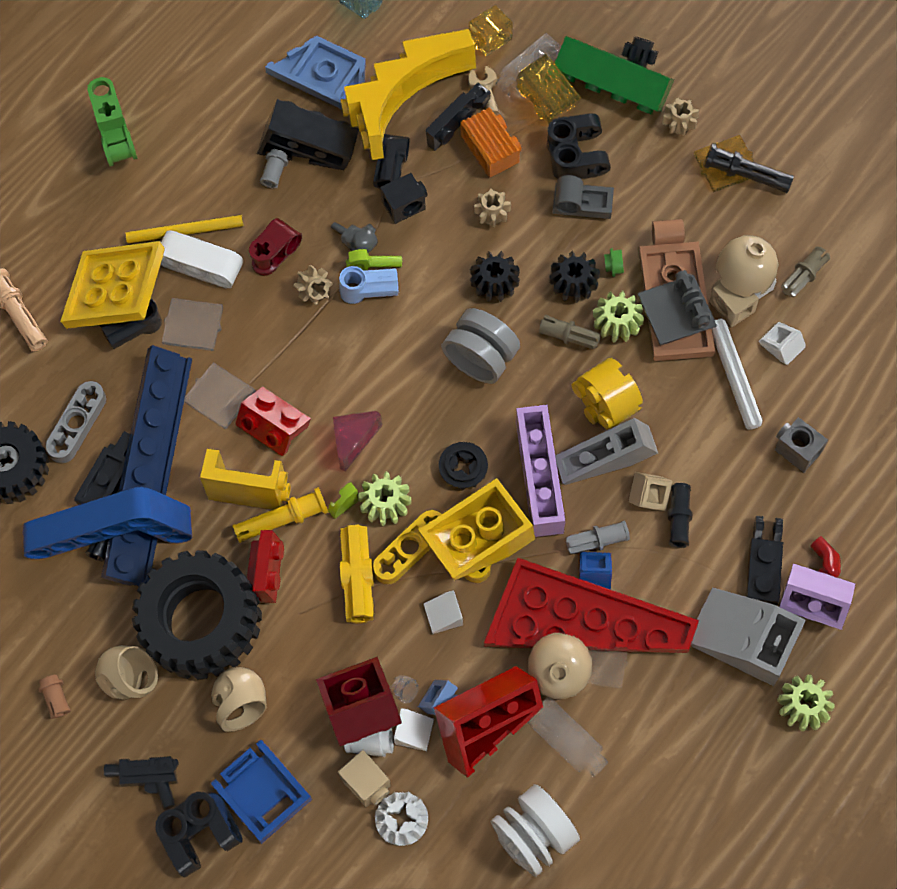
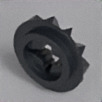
(467, 453)

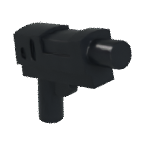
(152, 773)

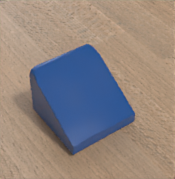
(596, 568)

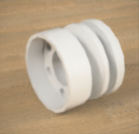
(535, 830)

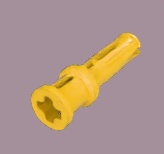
(295, 510)

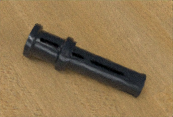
(734, 164)

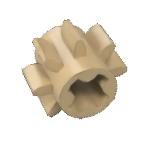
(680, 116)
(492, 207)
(320, 288)

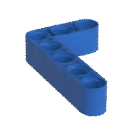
(107, 518)

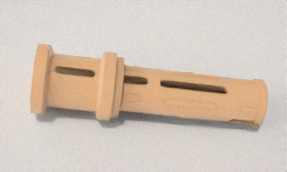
(12, 302)

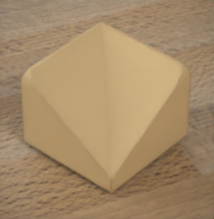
(650, 491)

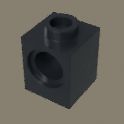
(403, 197)

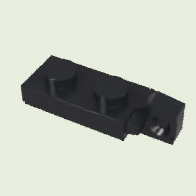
(443, 128)
(106, 472)

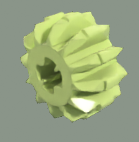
(618, 327)
(374, 493)
(802, 713)

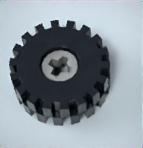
(28, 462)

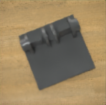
(677, 309)

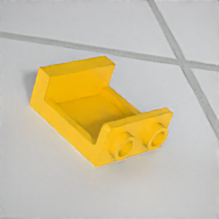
(243, 487)

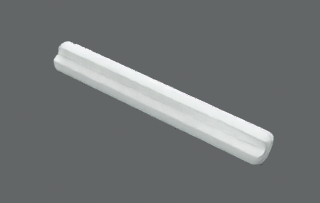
(736, 375)

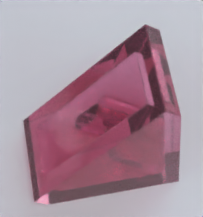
(353, 435)

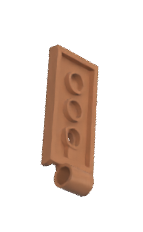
(671, 256)

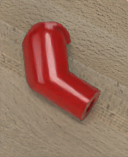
(830, 557)

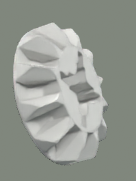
(408, 832)

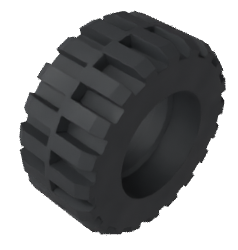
(169, 587)

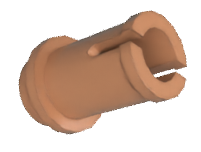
(54, 696)

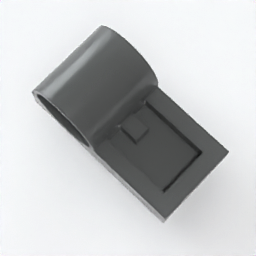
(582, 200)

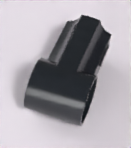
(395, 154)
(122, 332)

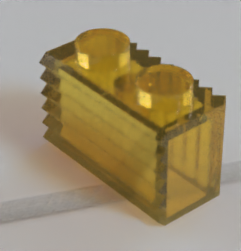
(547, 89)

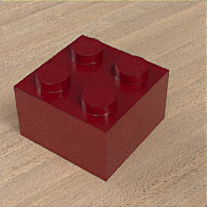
(359, 701)

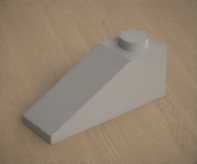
(607, 452)

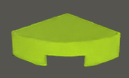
(348, 498)

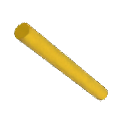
(186, 228)

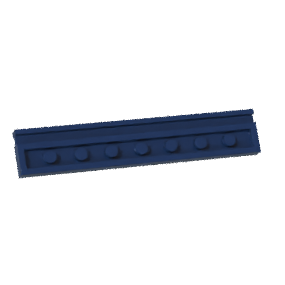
(149, 457)

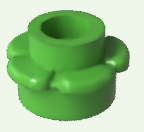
(614, 262)

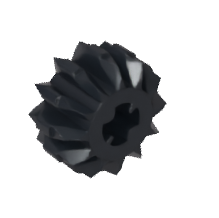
(483, 278)
(573, 286)

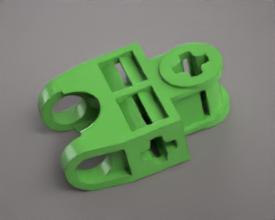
(111, 123)

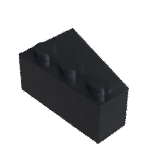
(308, 136)

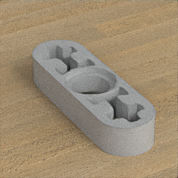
(73, 444)

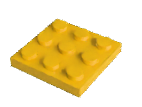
(113, 285)

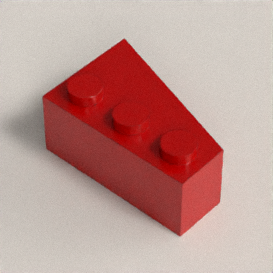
(485, 716)

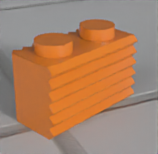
(490, 142)

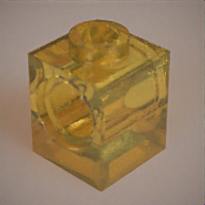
(491, 30)

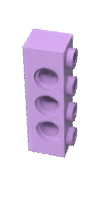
(540, 470)

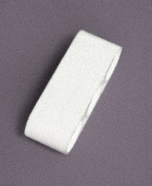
(200, 259)

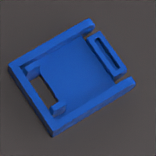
(257, 788)

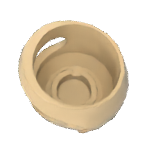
(121, 671)
(235, 689)

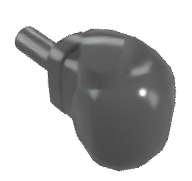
(356, 237)

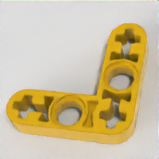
(412, 533)

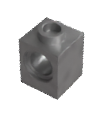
(800, 456)

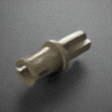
(805, 272)
(569, 332)

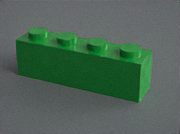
(613, 74)

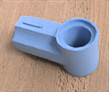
(370, 284)

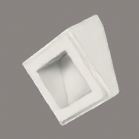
(783, 342)
(443, 612)
(414, 730)

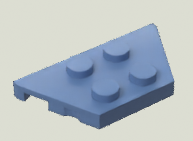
(320, 69)

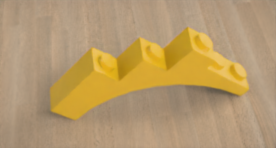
(395, 81)

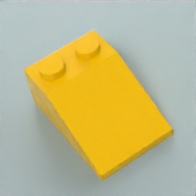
(478, 531)

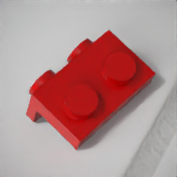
(271, 420)
(265, 565)

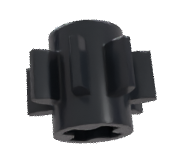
(640, 51)

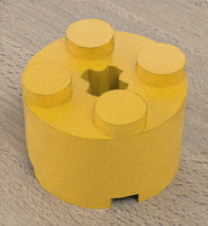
(608, 394)

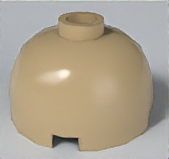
(747, 265)
(560, 665)

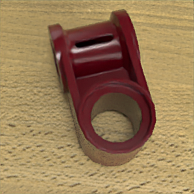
(273, 246)

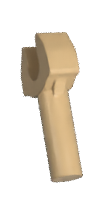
(488, 83)

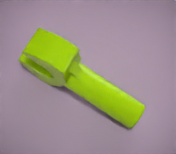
(361, 259)

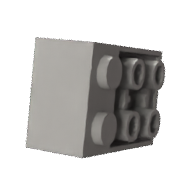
(747, 634)

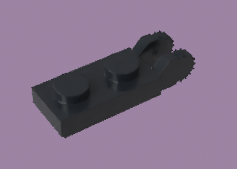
(765, 563)

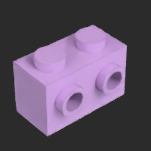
(817, 596)

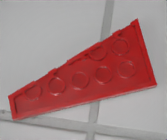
(550, 602)

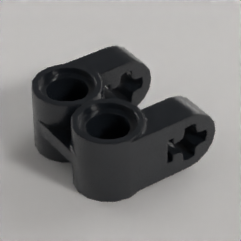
(576, 129)
(179, 846)

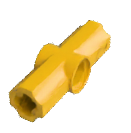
(356, 574)

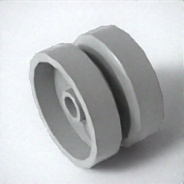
(481, 345)

